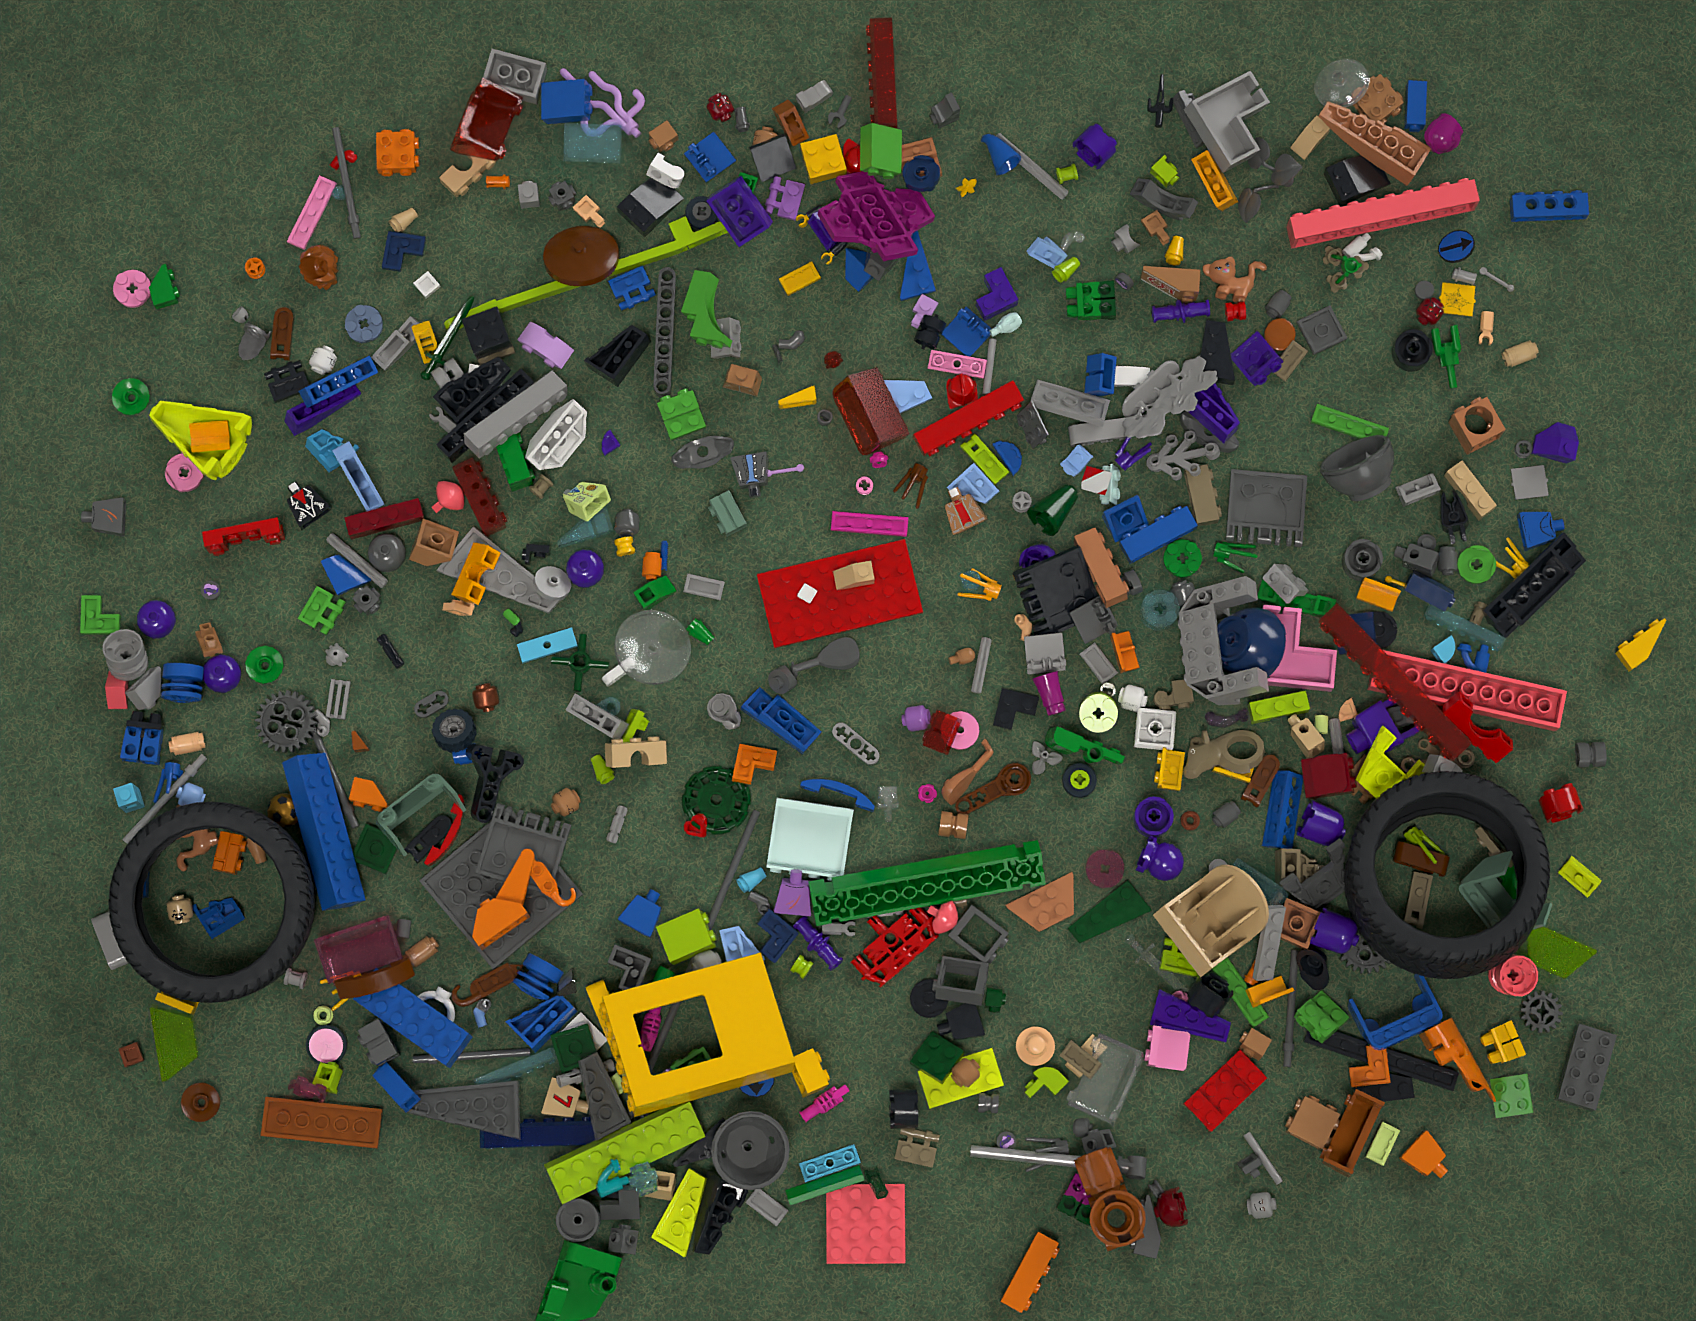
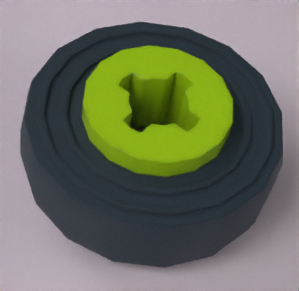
(1079, 787)

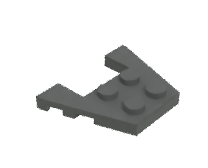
(1324, 884)

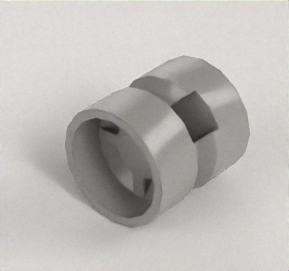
(441, 376)

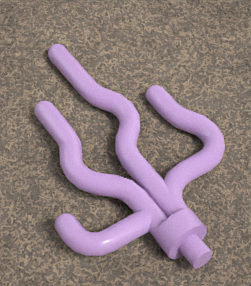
(622, 117)

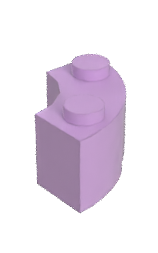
(540, 342)

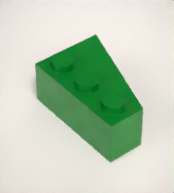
(514, 463)

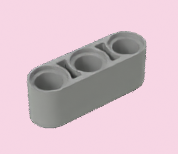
(107, 941)

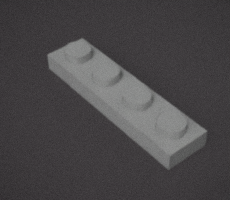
(1269, 944)

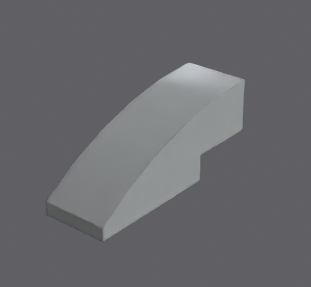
(396, 345)

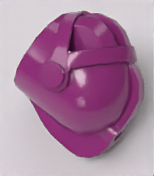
(1443, 134)

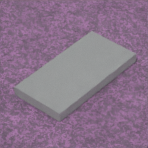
(1070, 403)

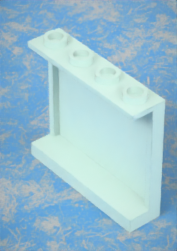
(809, 838)

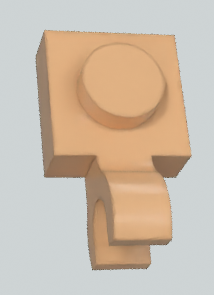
(588, 210)

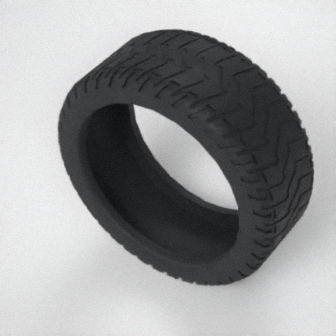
(1471, 799)
(127, 896)

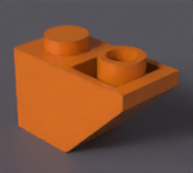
(367, 793)

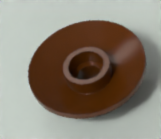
(190, 1100)

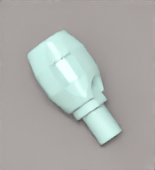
(1007, 324)

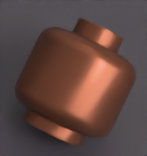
(485, 697)

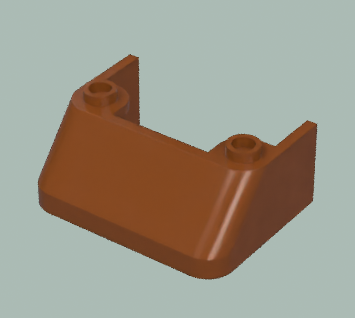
(1351, 1132)

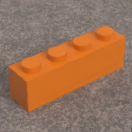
(1029, 1273)

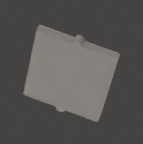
(1529, 482)

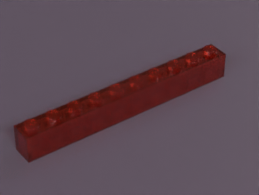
(1394, 682)

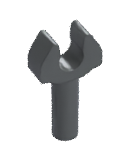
(840, 113)

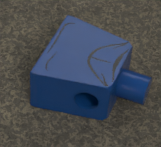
(1538, 528)

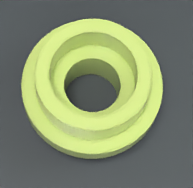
(318, 1011)

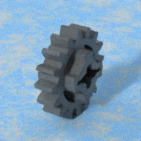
(1540, 1021)

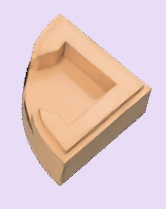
(1347, 711)

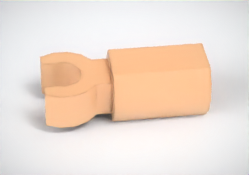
(1486, 326)

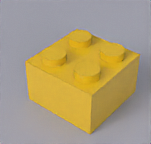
(823, 159)
(809, 1073)

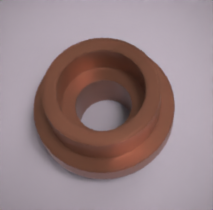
(1185, 825)

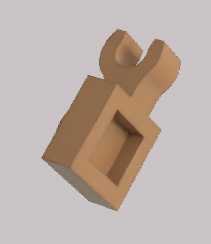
(1155, 226)

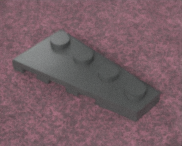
(602, 1099)

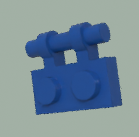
(628, 283)

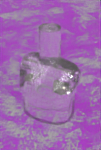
(887, 801)

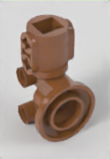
(1102, 1182)

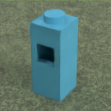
(129, 797)

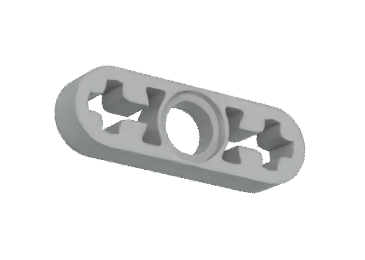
(841, 738)

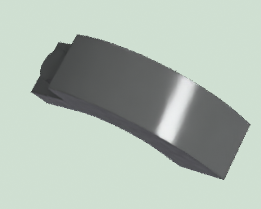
(1158, 199)

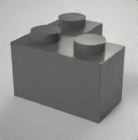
(632, 963)

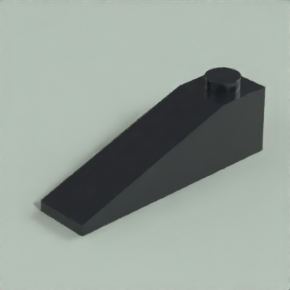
(472, 389)
(714, 1211)

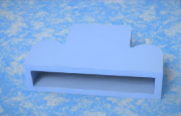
(358, 476)

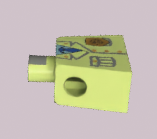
(586, 499)

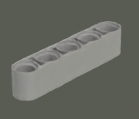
(1089, 433)

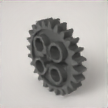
(281, 738)
(1353, 958)

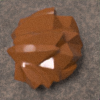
(319, 266)

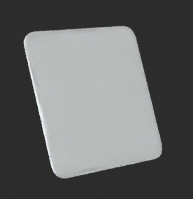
(807, 593)

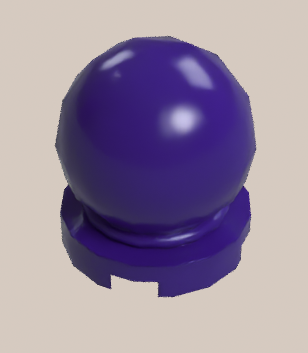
(1162, 860)

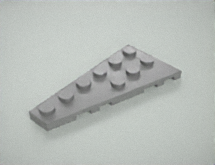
(506, 579)

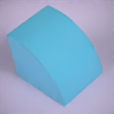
(1444, 650)

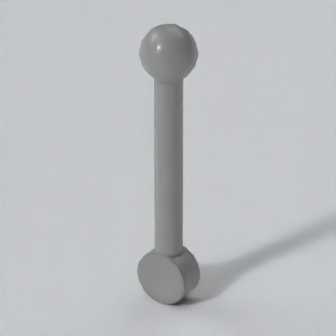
(1483, 271)

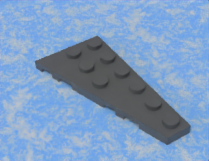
(479, 1107)

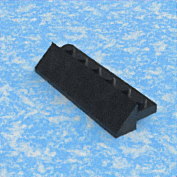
(1534, 586)

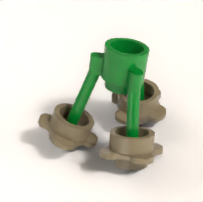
(1349, 266)

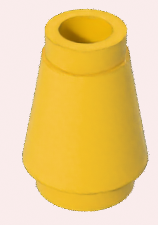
(1175, 251)

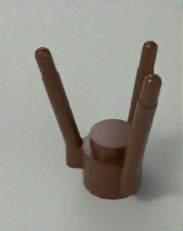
(916, 474)

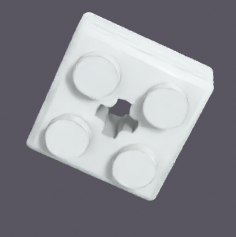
(1165, 722)

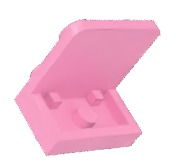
(1167, 1048)

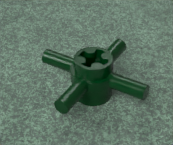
(579, 671)

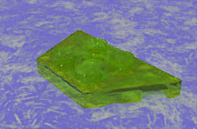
(1556, 952)
(173, 1042)

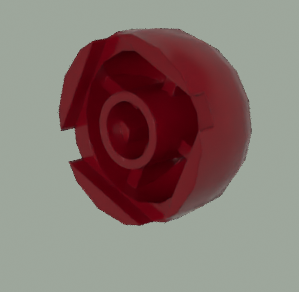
(1171, 1208)

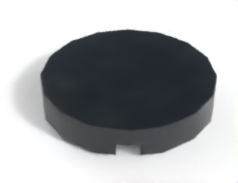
(1385, 629)
(924, 1000)

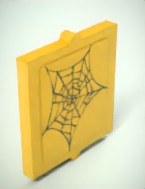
(1457, 299)

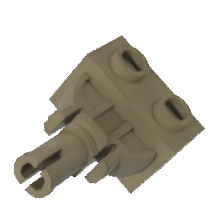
(1291, 861)

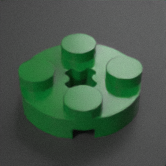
(1189, 550)

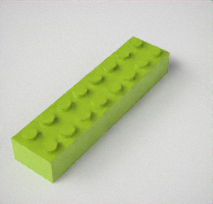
(630, 1145)

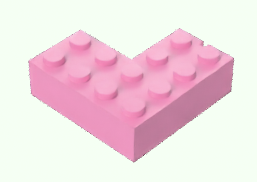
(1301, 666)

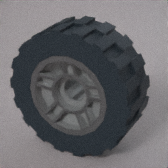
(445, 730)

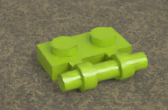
(1174, 961)

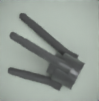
(1059, 1147)

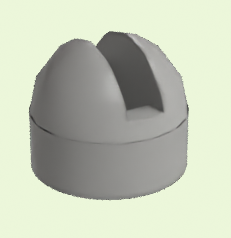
(239, 315)

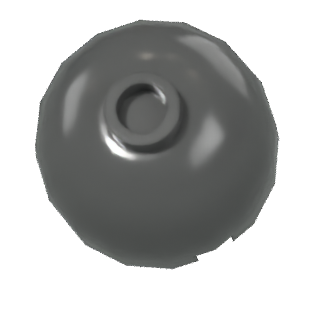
(386, 553)

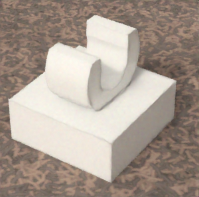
(427, 284)

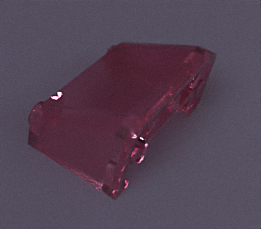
(358, 948)

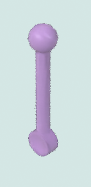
(799, 468)

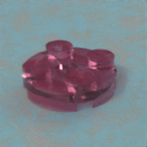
(1100, 879)
(307, 1090)

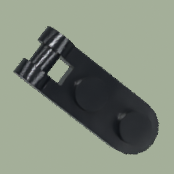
(429, 837)

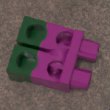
(1071, 1200)

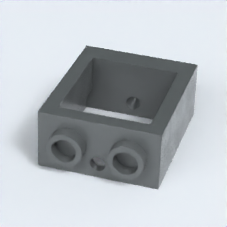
(991, 955)
(964, 967)

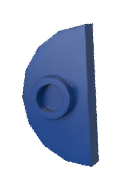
(1009, 454)

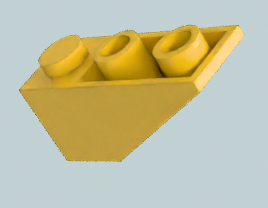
(1639, 649)

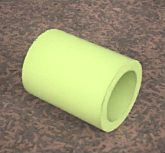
(1321, 724)

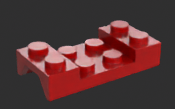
(217, 540)
(1225, 1090)

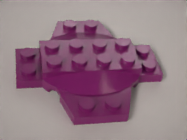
(876, 216)

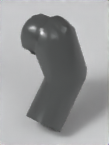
(794, 342)
(761, 902)

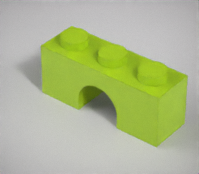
(1278, 706)

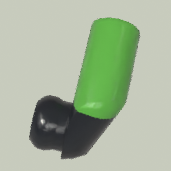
(515, 621)

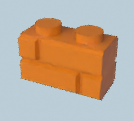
(229, 853)

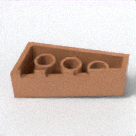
(1101, 567)

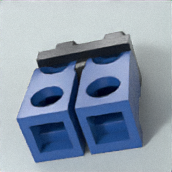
(143, 739)

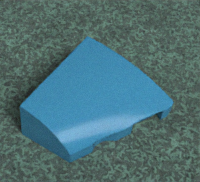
(321, 447)

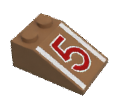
(1175, 282)

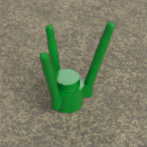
(1224, 549)

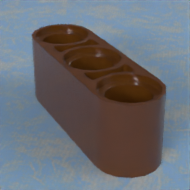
(1416, 858)

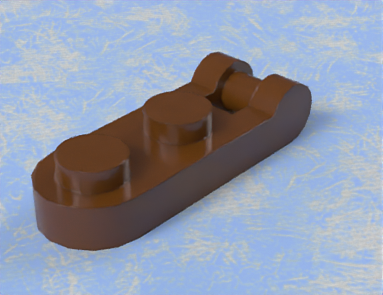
(282, 334)
(1261, 779)

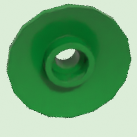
(124, 390)
(257, 658)

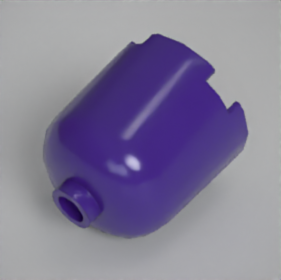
(1321, 824)
(1335, 932)

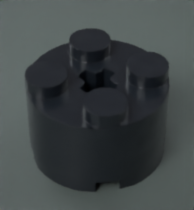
(1421, 346)
(1210, 994)
(903, 1108)

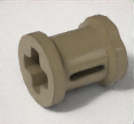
(541, 486)

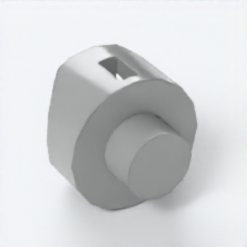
(1123, 240)

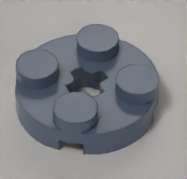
(368, 333)

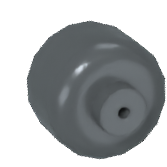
(1081, 1127)

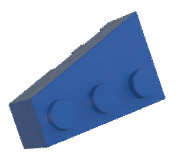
(542, 1021)

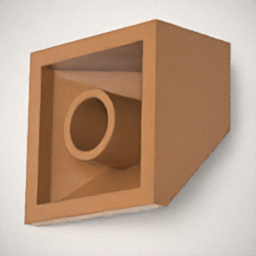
(433, 544)

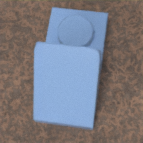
(1047, 252)

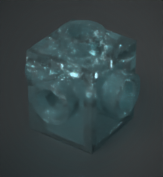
(643, 1179)

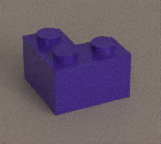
(1000, 297)

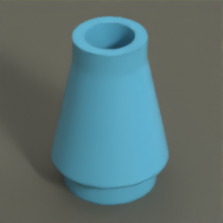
(749, 880)

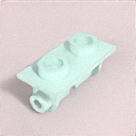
(1113, 492)

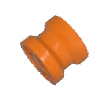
(253, 264)

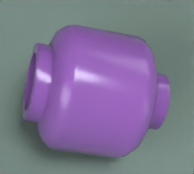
(916, 718)

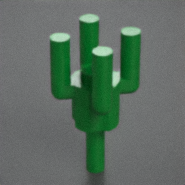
(1448, 352)

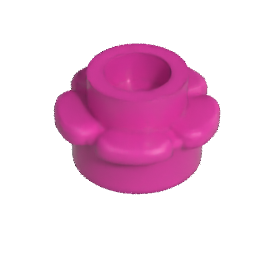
(879, 457)
(927, 788)

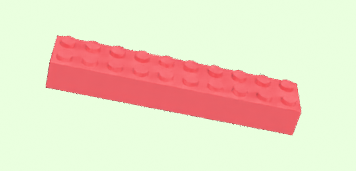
(1382, 213)
(1489, 693)

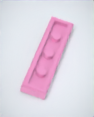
(311, 212)

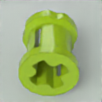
(1067, 173)

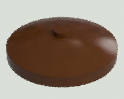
(581, 256)

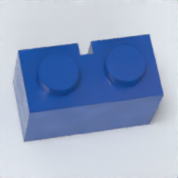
(1101, 374)

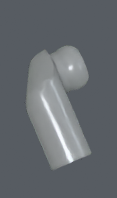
(323, 723)

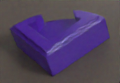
(609, 443)

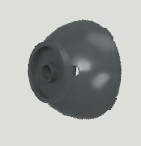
(1360, 467)
(759, 1164)

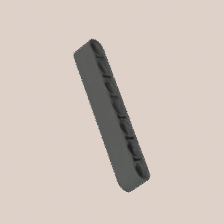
(661, 324)

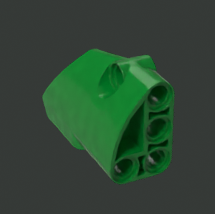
(577, 1284)

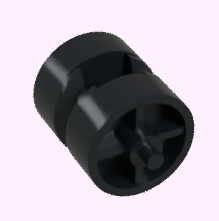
(929, 332)

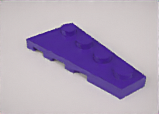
(1179, 1015)

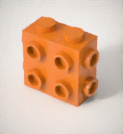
(397, 152)

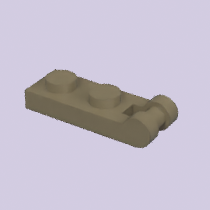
(1418, 898)

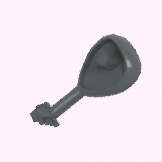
(838, 655)

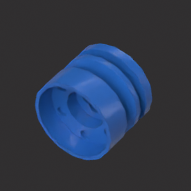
(182, 682)
(538, 977)

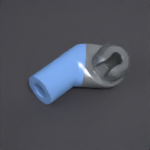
(480, 1010)

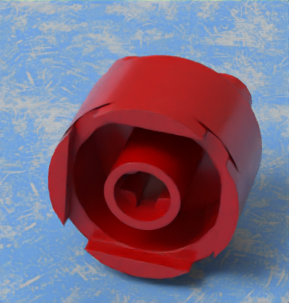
(1560, 803)

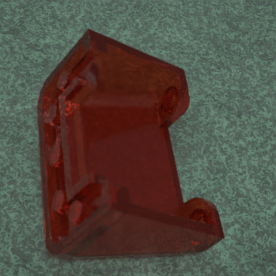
(486, 121)

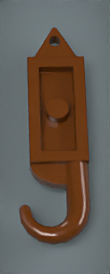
(488, 984)

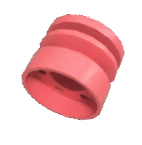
(1522, 980)

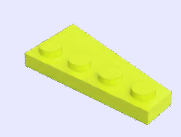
(680, 1216)

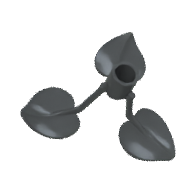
(1284, 172)

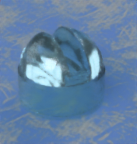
(338, 192)

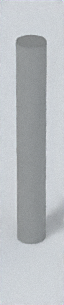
(989, 367)
(1263, 1158)

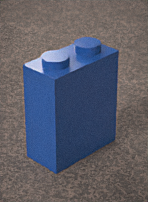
(566, 101)

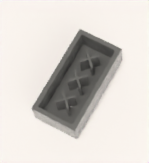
(1585, 1067)

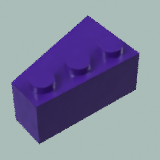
(1215, 413)

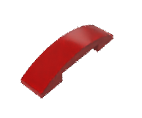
(436, 854)

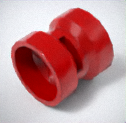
(1235, 311)

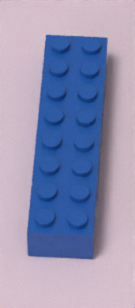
(323, 831)

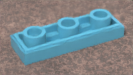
(535, 648)
(817, 1166)

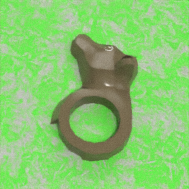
(1210, 753)

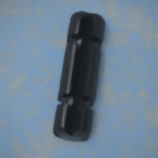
(390, 651)

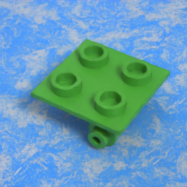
(1512, 1096)

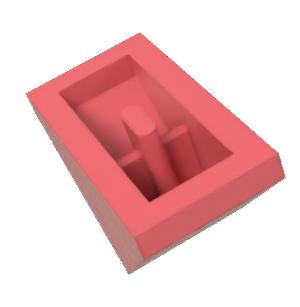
(115, 693)

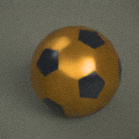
(282, 810)

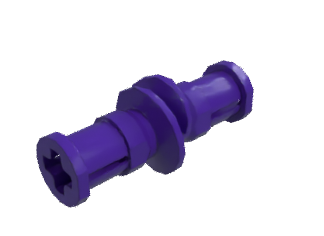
(1180, 311)
(818, 943)

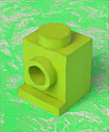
(1165, 172)
(322, 1074)

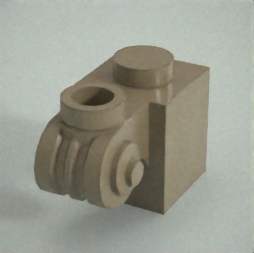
(1180, 696)

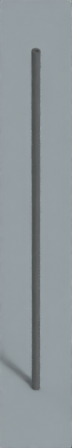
(712, 917)

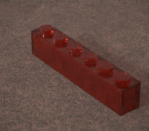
(882, 71)

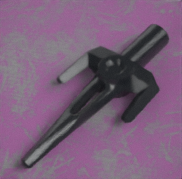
(1160, 107)

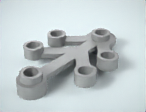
(1180, 456)

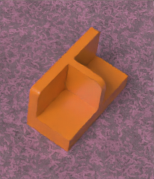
(1124, 651)

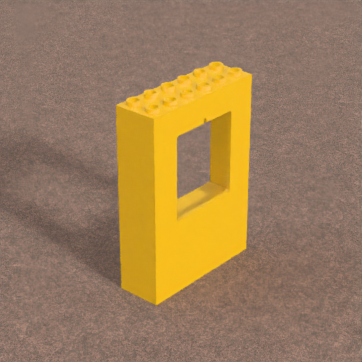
(743, 1019)

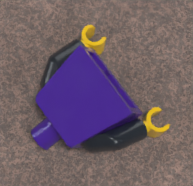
(814, 221)

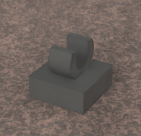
(1250, 1165)

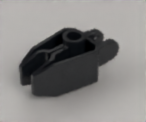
(1453, 520)

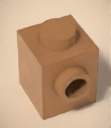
(663, 137)
(1254, 1044)

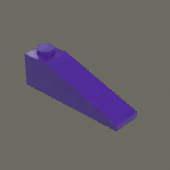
(303, 418)

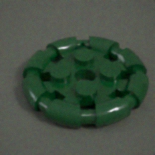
(720, 788)

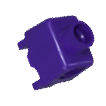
(1368, 725)

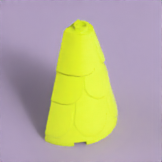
(174, 422)

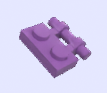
(790, 200)

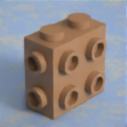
(1380, 100)
(1313, 1122)

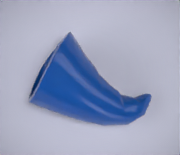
(1002, 155)

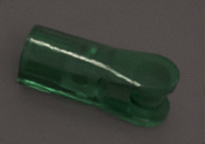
(876, 1183)

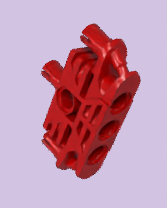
(904, 954)

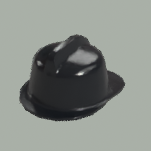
(1313, 967)

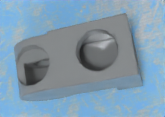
(814, 96)

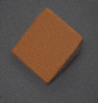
(357, 743)

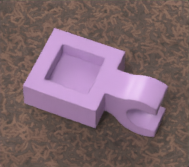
(924, 306)

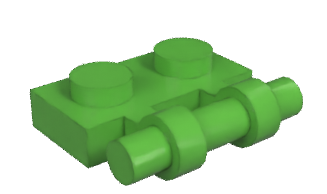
(316, 607)

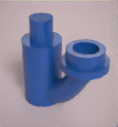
(1481, 659)

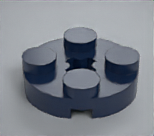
(923, 183)

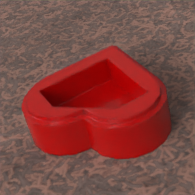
(699, 819)

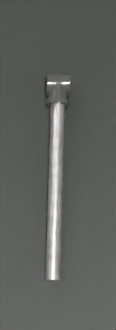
(1133, 1166)

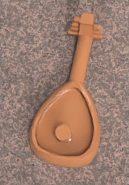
(960, 782)

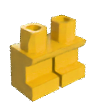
(1500, 1035)

